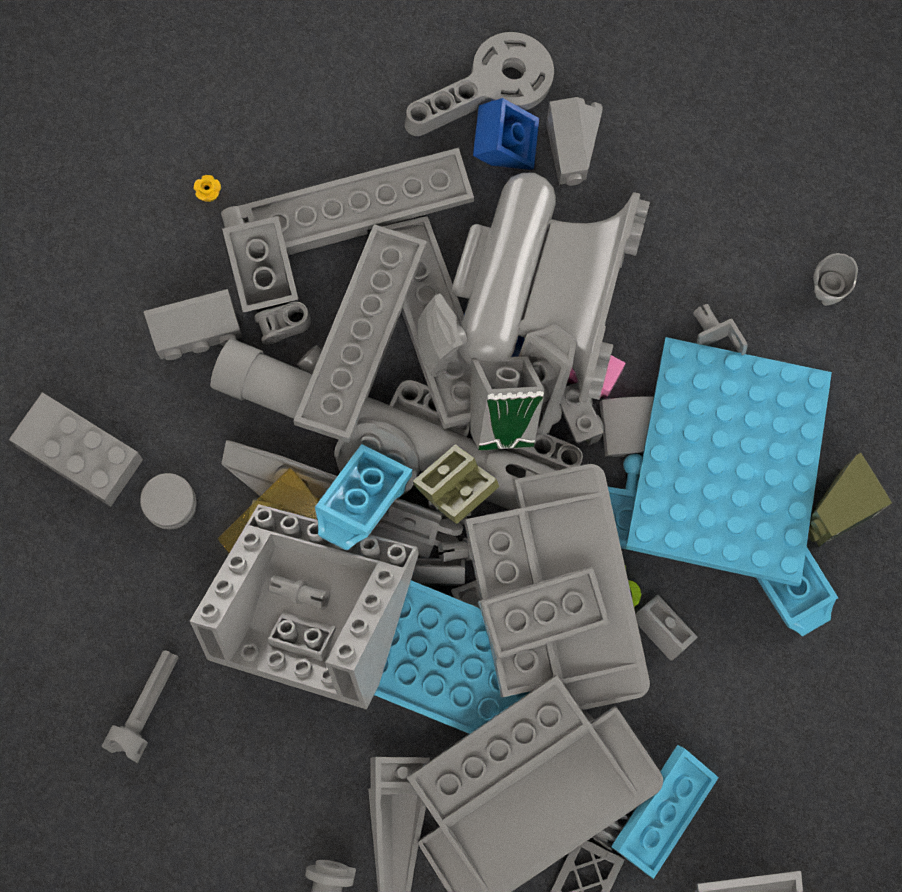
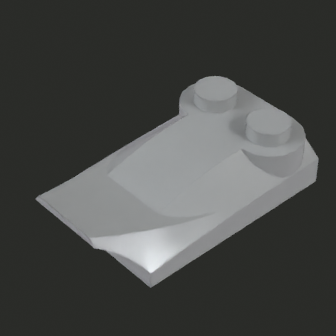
(552, 358)

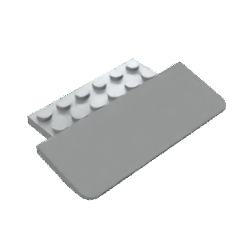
(560, 528)
(529, 790)

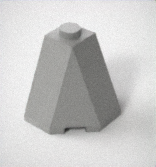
(572, 137)

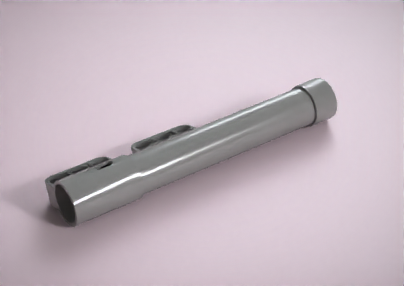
(252, 376)

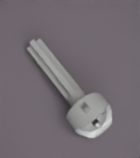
(128, 737)

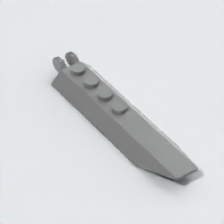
(400, 523)

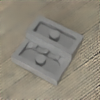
(625, 424)

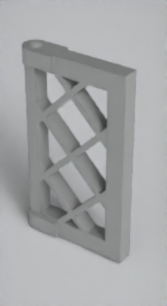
(569, 865)

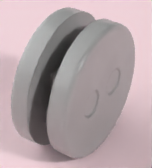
(168, 501)

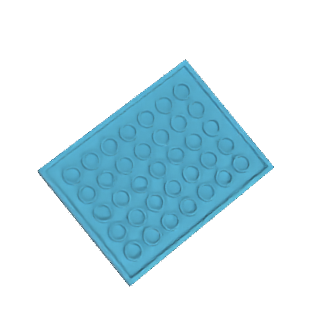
(730, 462)

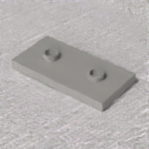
(543, 612)

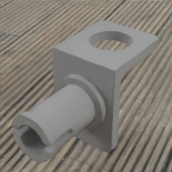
(715, 331)

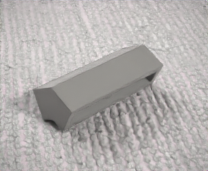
(437, 573)

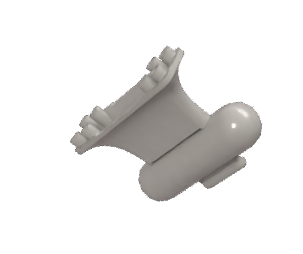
(544, 274)

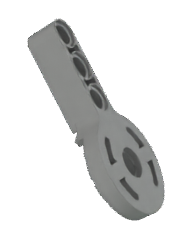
(488, 82)

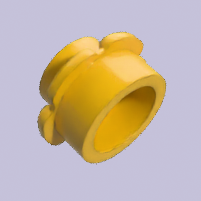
(207, 195)

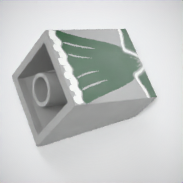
(504, 403)

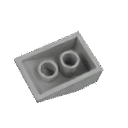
(260, 264)

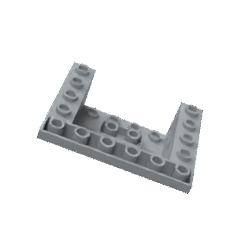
(317, 650)

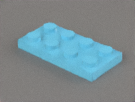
(665, 816)

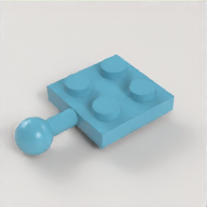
(623, 499)

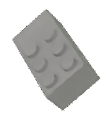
(76, 449)

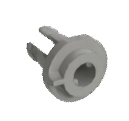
(330, 876)

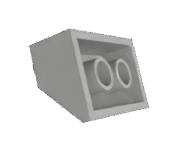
(193, 325)

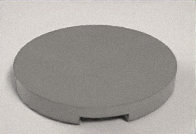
(383, 439)

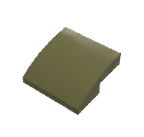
(456, 484)

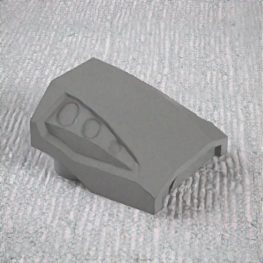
(439, 335)

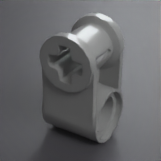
(280, 322)

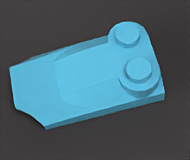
(360, 497)
(803, 606)

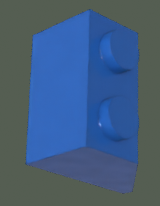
(506, 135)

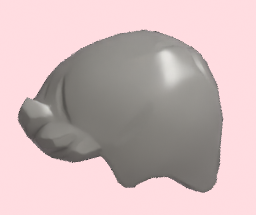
(835, 278)

